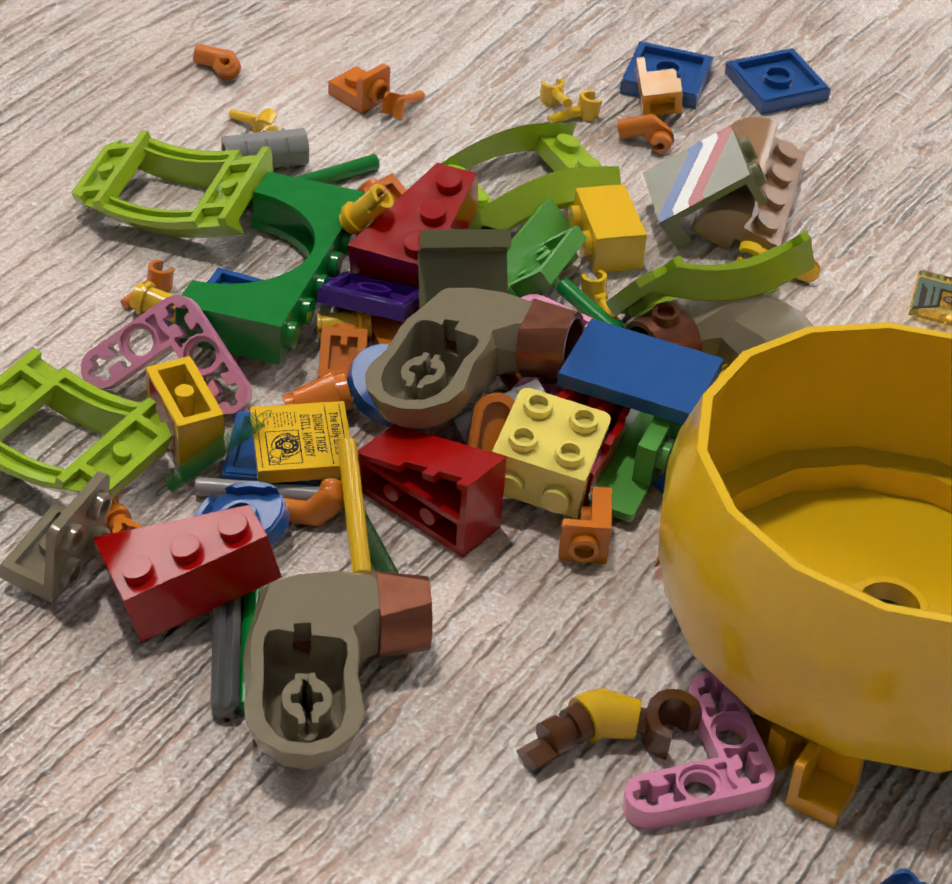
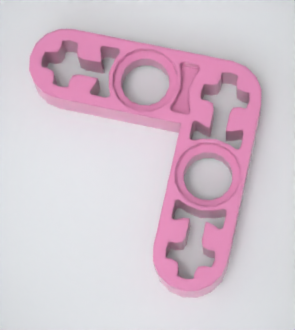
(164, 339)
(719, 772)

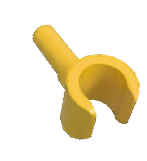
(555, 94)
(586, 109)
(259, 122)
(597, 290)

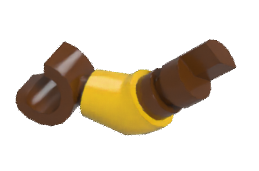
(612, 715)

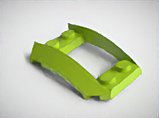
(558, 148)
(224, 174)
(718, 281)
(130, 428)

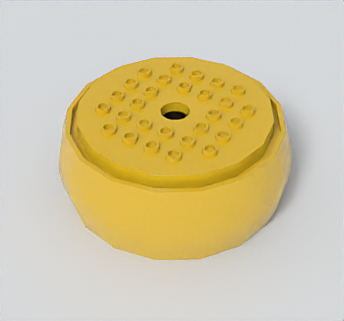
(797, 506)

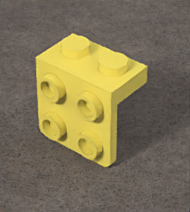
(550, 450)

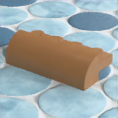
(738, 212)

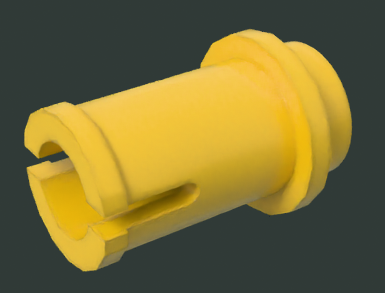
(359, 214)
(146, 296)
(359, 319)

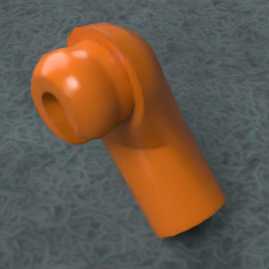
(222, 60)
(650, 128)
(320, 507)

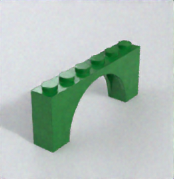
(267, 315)

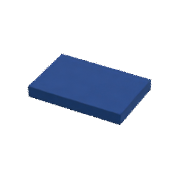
(638, 371)

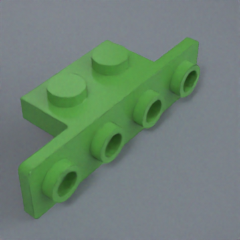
(542, 251)
(638, 463)

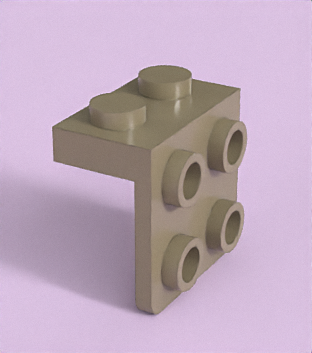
(60, 542)

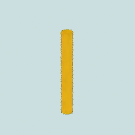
(354, 506)

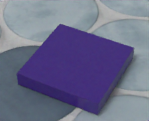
(370, 296)

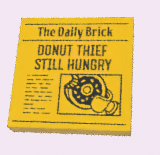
(299, 441)

